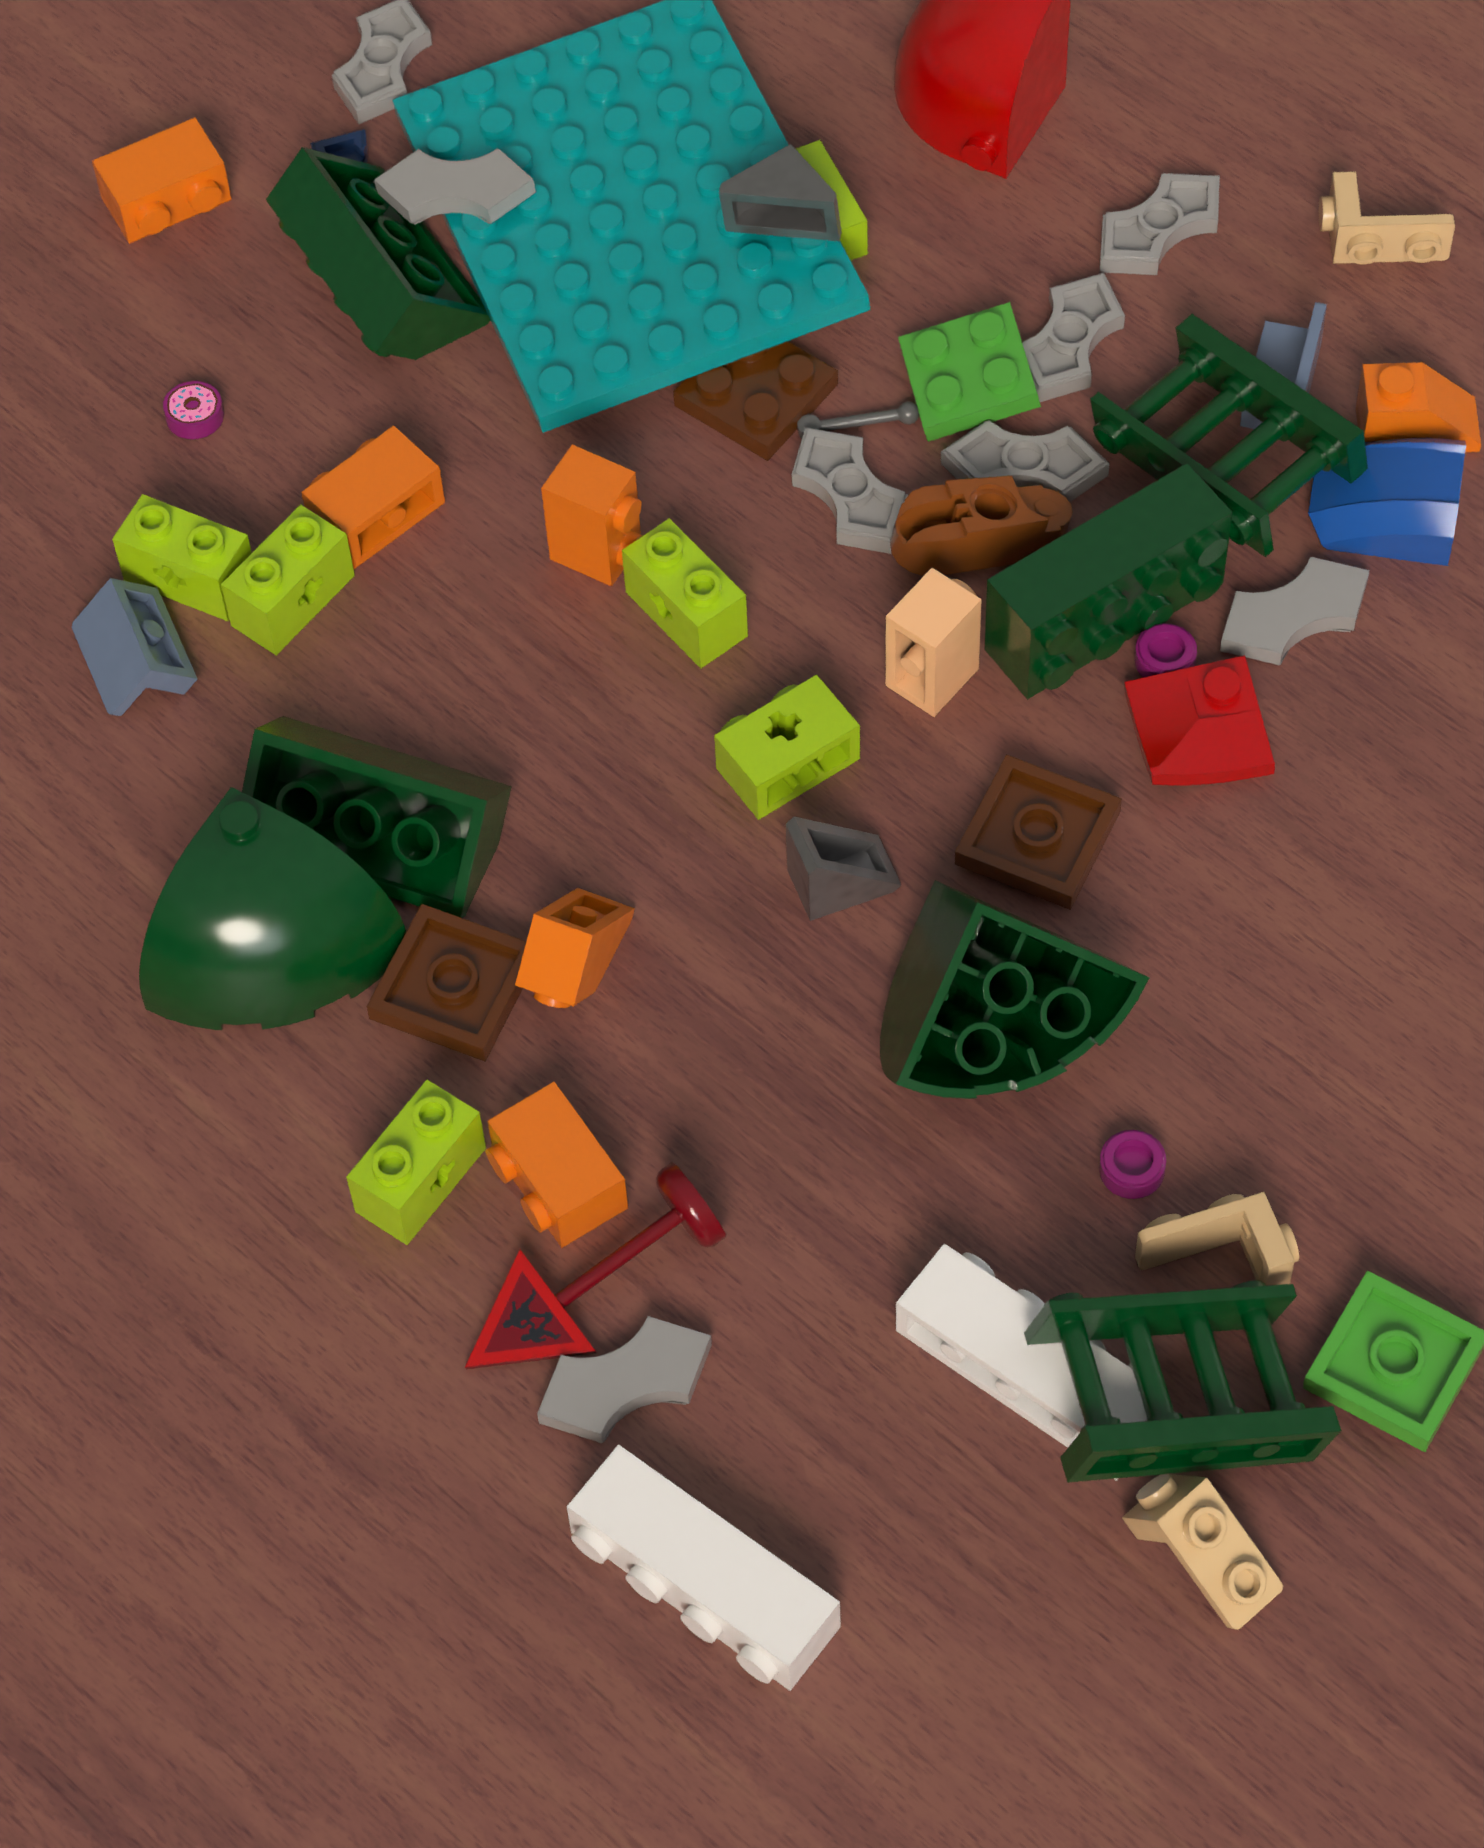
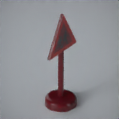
(532, 1321)

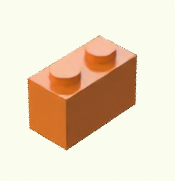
(162, 180)
(377, 493)
(591, 514)
(556, 1165)

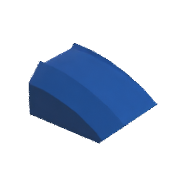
(1398, 506)

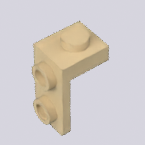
(1380, 237)
(1267, 1245)
(1208, 1544)

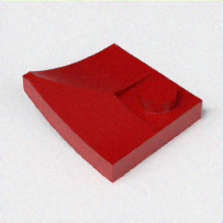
(1200, 724)

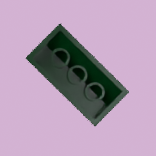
(375, 261)
(401, 818)

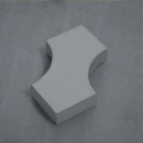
(376, 71)
(432, 186)
(1141, 236)
(1079, 320)
(1053, 460)
(836, 472)
(1316, 601)
(598, 1391)

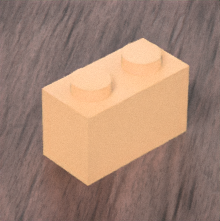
(933, 641)

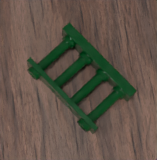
(1242, 386)
(1166, 1439)

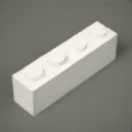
(978, 1331)
(703, 1569)

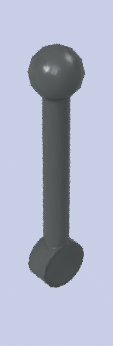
(906, 413)

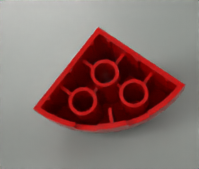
(982, 76)

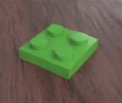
(969, 371)
(1395, 1361)

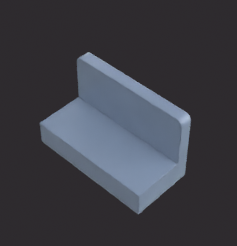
(1290, 352)
(131, 645)

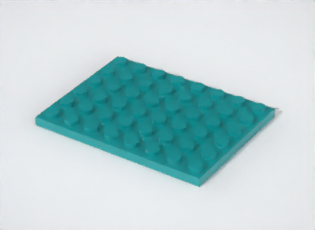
(623, 251)

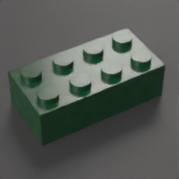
(1107, 581)

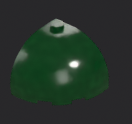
(263, 924)
(995, 1001)

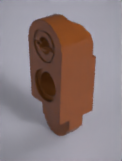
(976, 524)

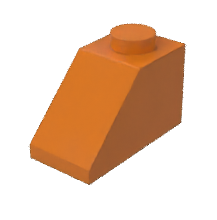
(1414, 403)
(572, 947)

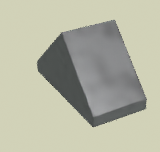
(781, 199)
(836, 866)

